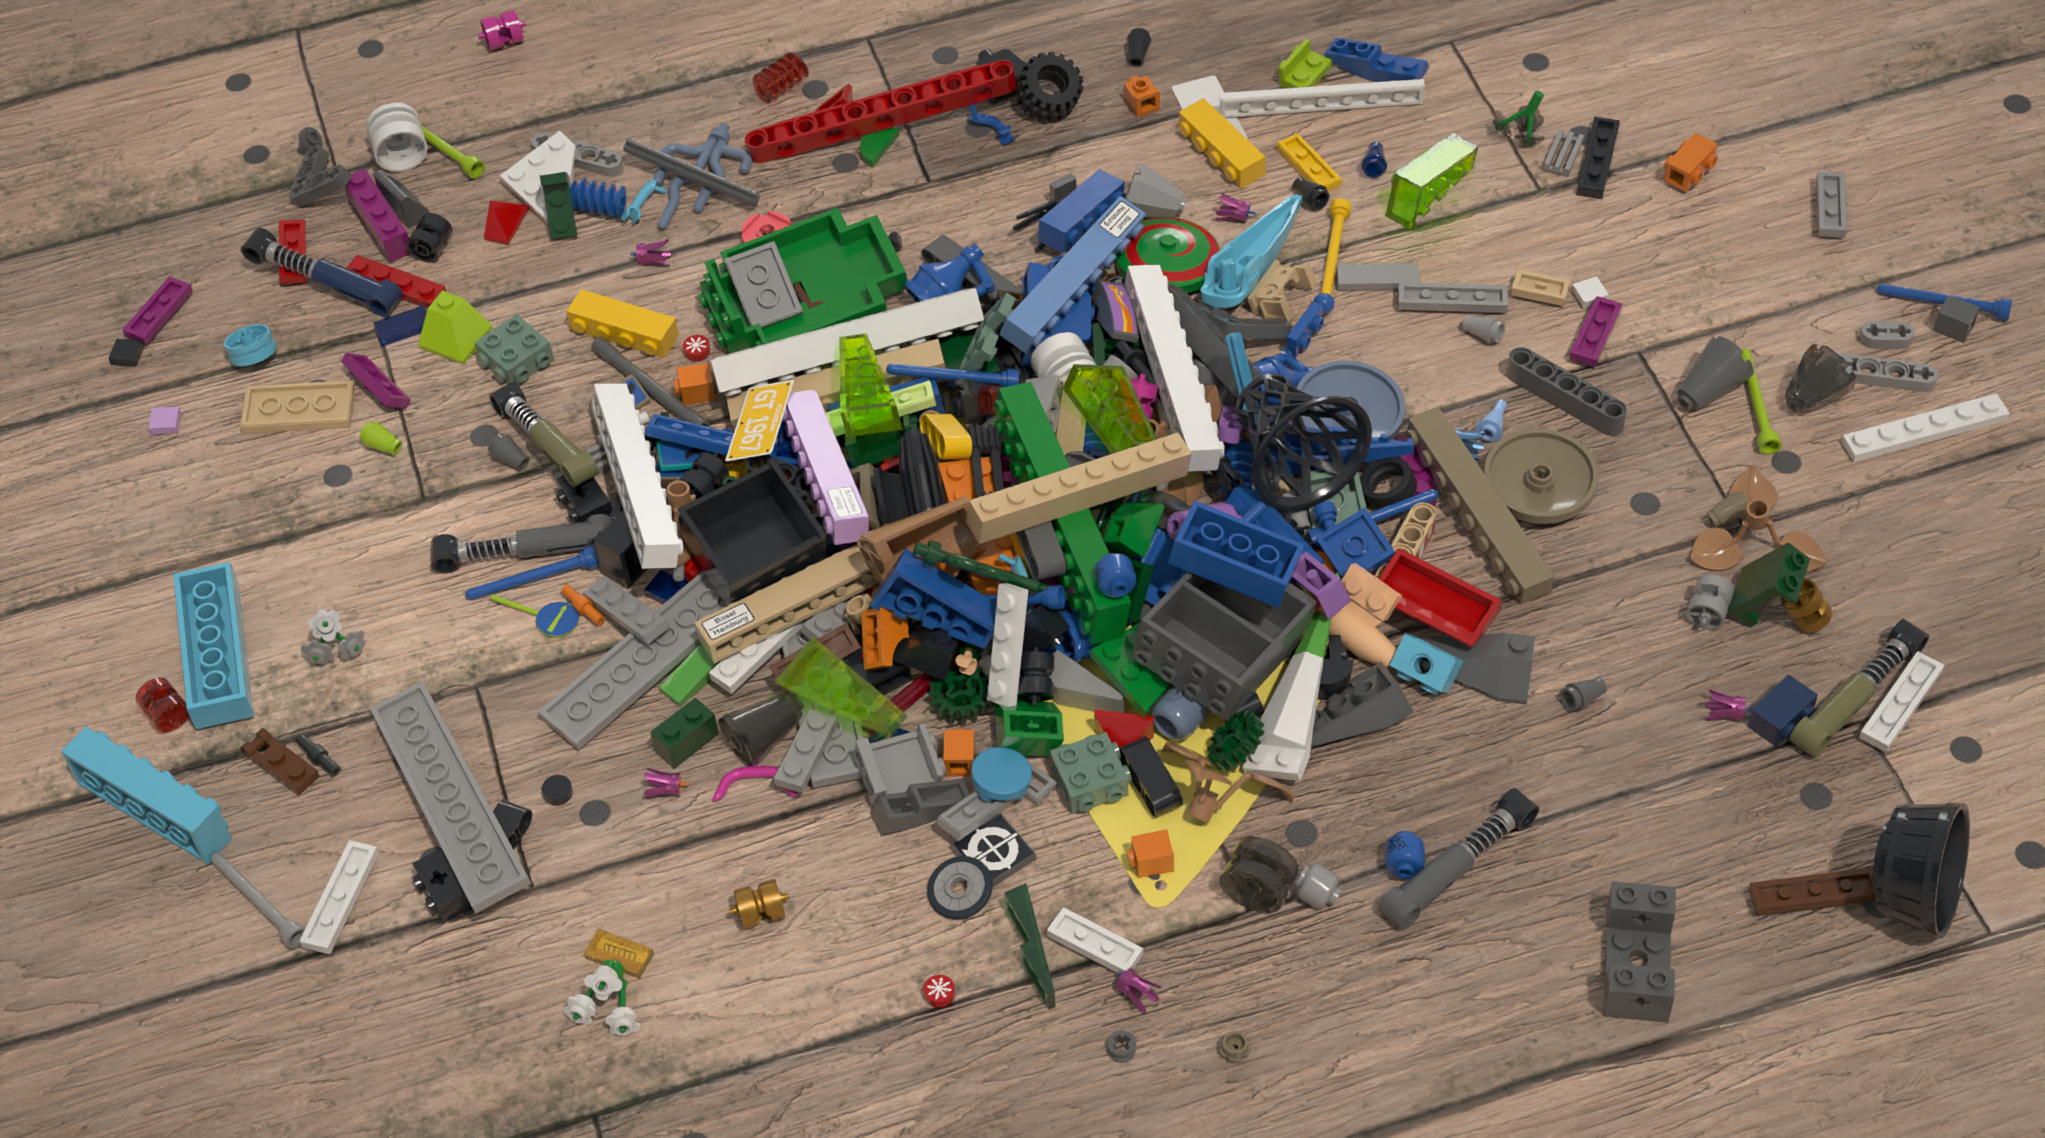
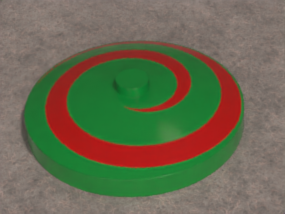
(1176, 246)

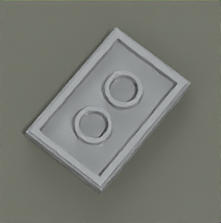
(763, 286)

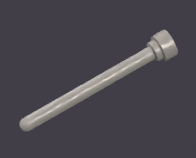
(289, 930)

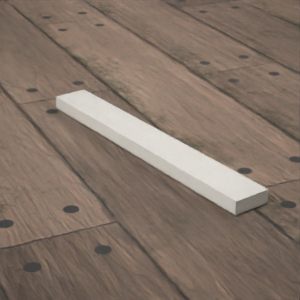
(1321, 98)

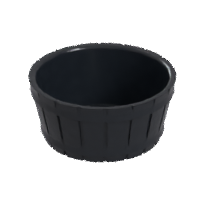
(1922, 865)

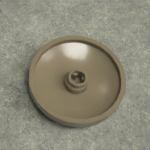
(1542, 475)

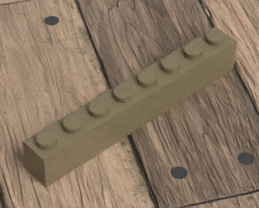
(1479, 506)

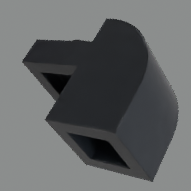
(1335, 669)

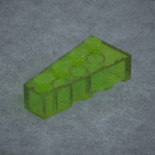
(1429, 179)
(864, 394)
(1109, 405)
(833, 685)

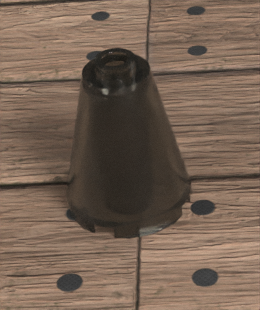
(761, 726)

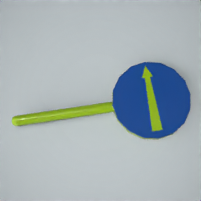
(552, 620)

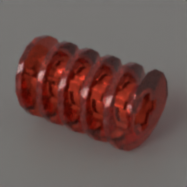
(779, 76)

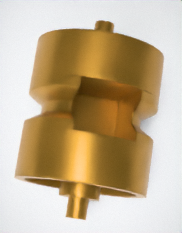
(1811, 609)
(759, 903)

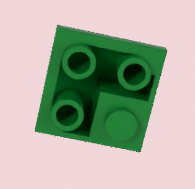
(1132, 529)

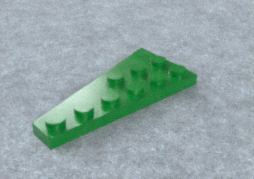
(1133, 680)

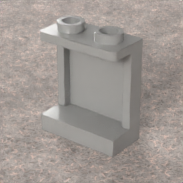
(898, 762)

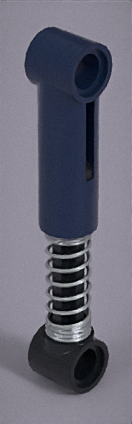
(378, 296)

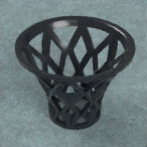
(1301, 404)

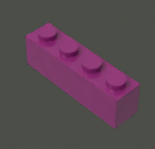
(377, 215)

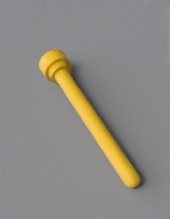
(1339, 212)

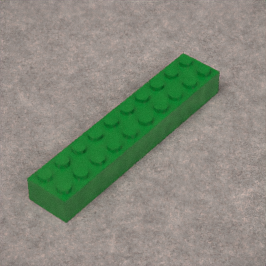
(1034, 453)

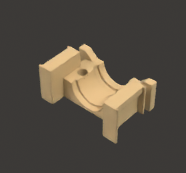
(1269, 291)

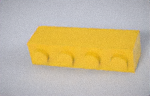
(1221, 143)
(622, 323)

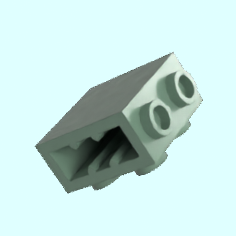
(513, 351)
(1090, 772)

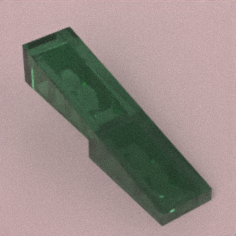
(1032, 952)

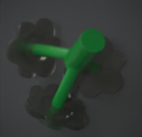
(1527, 120)

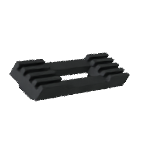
(985, 441)

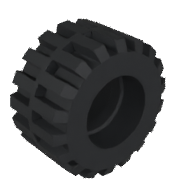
(1061, 74)

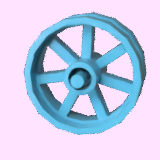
(250, 345)

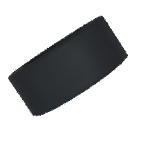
(1382, 469)

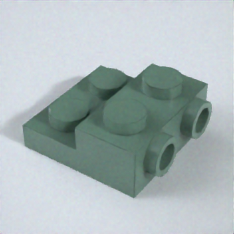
(1346, 501)

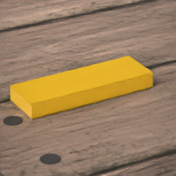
(1308, 162)

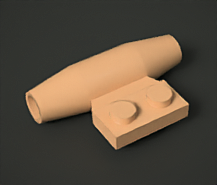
(1357, 621)

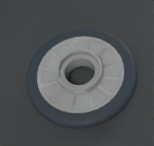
(969, 902)

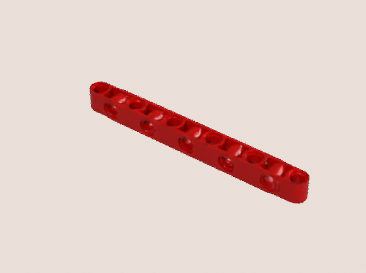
(881, 111)

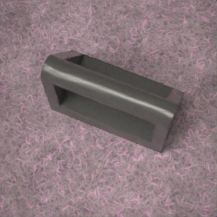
(401, 200)

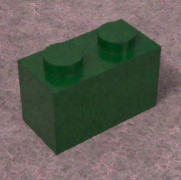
(684, 733)

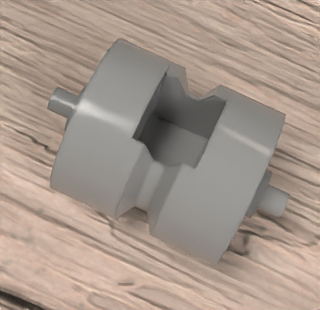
(1710, 602)

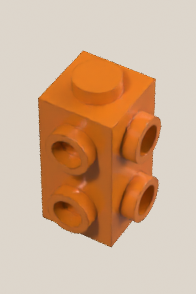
(1690, 162)

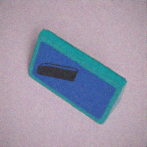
(676, 456)

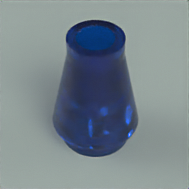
(1374, 162)

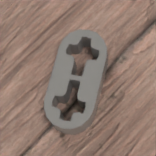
(1887, 335)

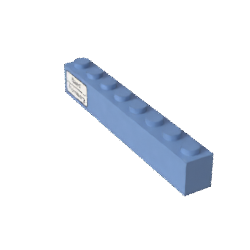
(1073, 274)

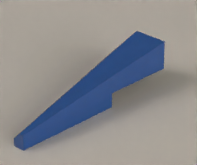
(1379, 449)

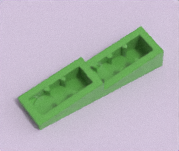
(689, 677)

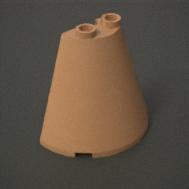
(940, 524)

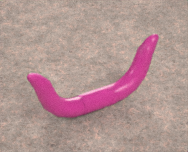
(746, 772)

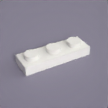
(1094, 941)

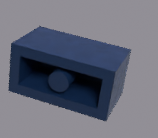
(1782, 710)

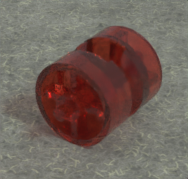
(162, 705)

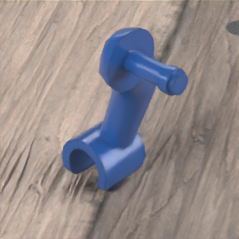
(1003, 132)

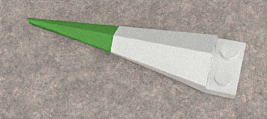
(1292, 709)

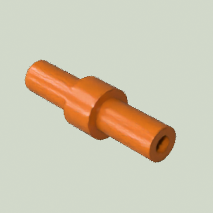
(583, 605)

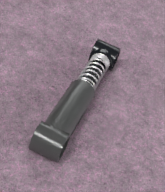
(449, 552)
(1405, 903)

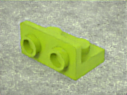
(1303, 67)

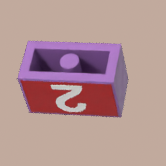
(1321, 585)

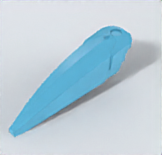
(1244, 260)

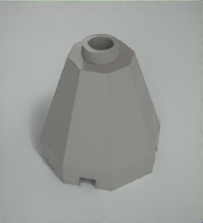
(1154, 194)

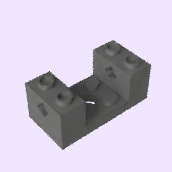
(1639, 925)

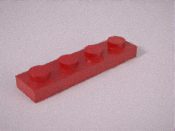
(414, 288)

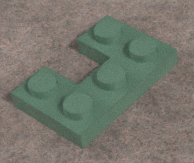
(984, 339)

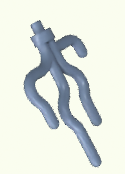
(710, 151)

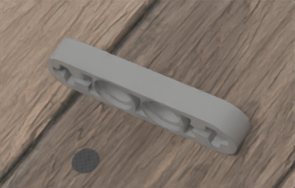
(604, 163)
(1884, 379)

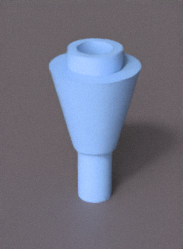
(1493, 423)

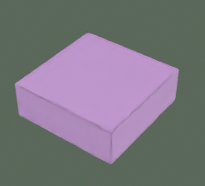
(164, 420)

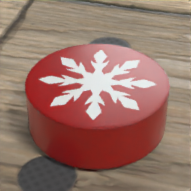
(696, 347)
(939, 991)

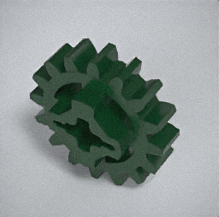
(960, 695)
(1235, 740)

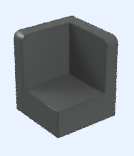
(1956, 319)

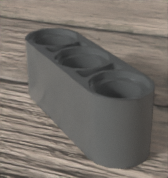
(1042, 551)

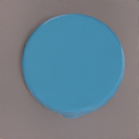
(1001, 774)

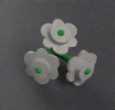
(327, 628)

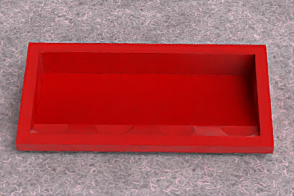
(1440, 598)

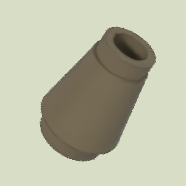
(1729, 509)

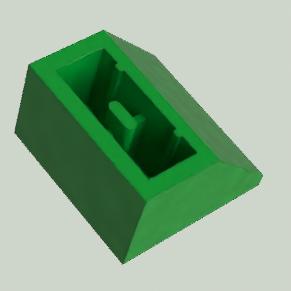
(1029, 728)

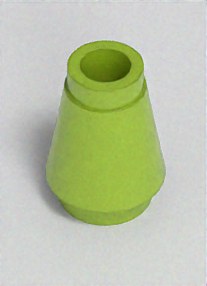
(379, 438)

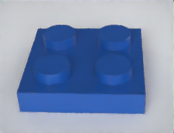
(1356, 541)

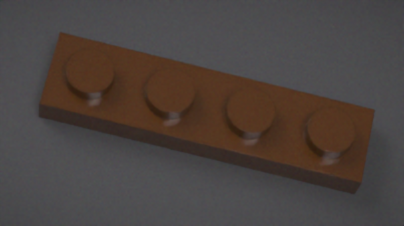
(1812, 891)

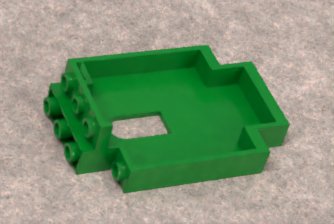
(833, 262)

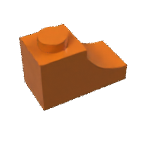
(880, 637)

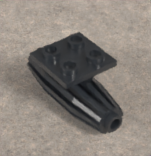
(916, 487)

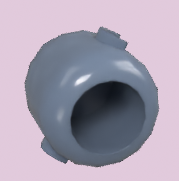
(1178, 714)

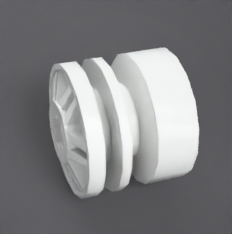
(396, 137)
(1058, 355)

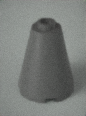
(1714, 374)

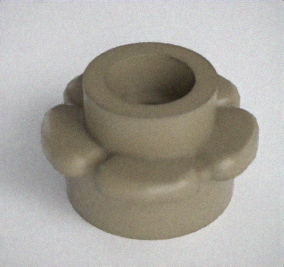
(1237, 1039)

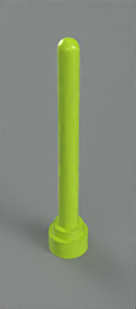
(471, 165)
(1768, 439)

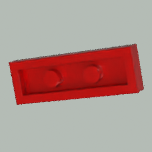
(293, 235)

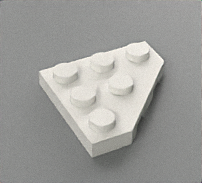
(550, 157)

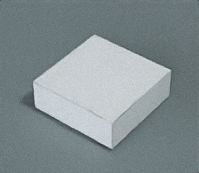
(1588, 290)

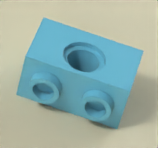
(1443, 665)

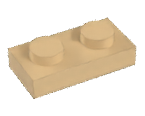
(1540, 287)

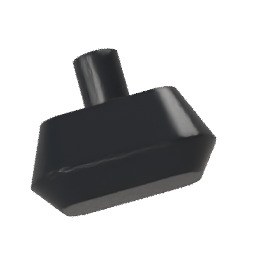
(895, 239)

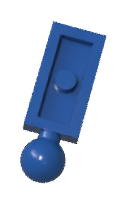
(1309, 323)

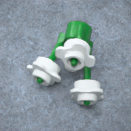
(604, 982)

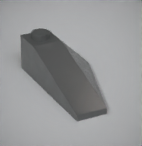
(1495, 665)
(1367, 706)

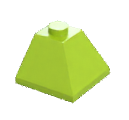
(452, 328)

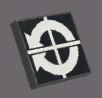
(997, 847)

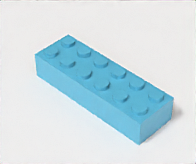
(213, 645)
(147, 794)

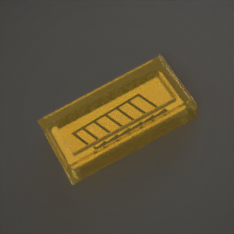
(630, 954)

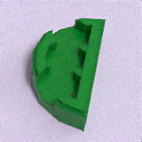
(876, 144)

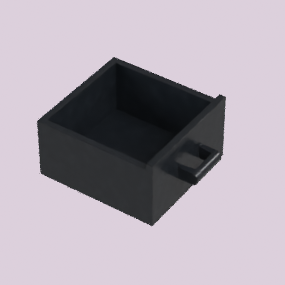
(752, 532)

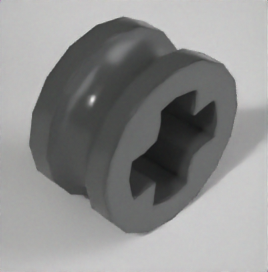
(1120, 1055)

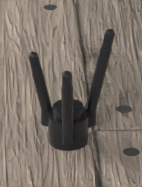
(1037, 212)

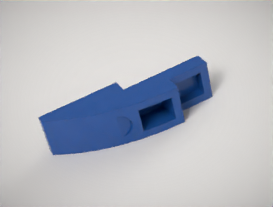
(1371, 64)

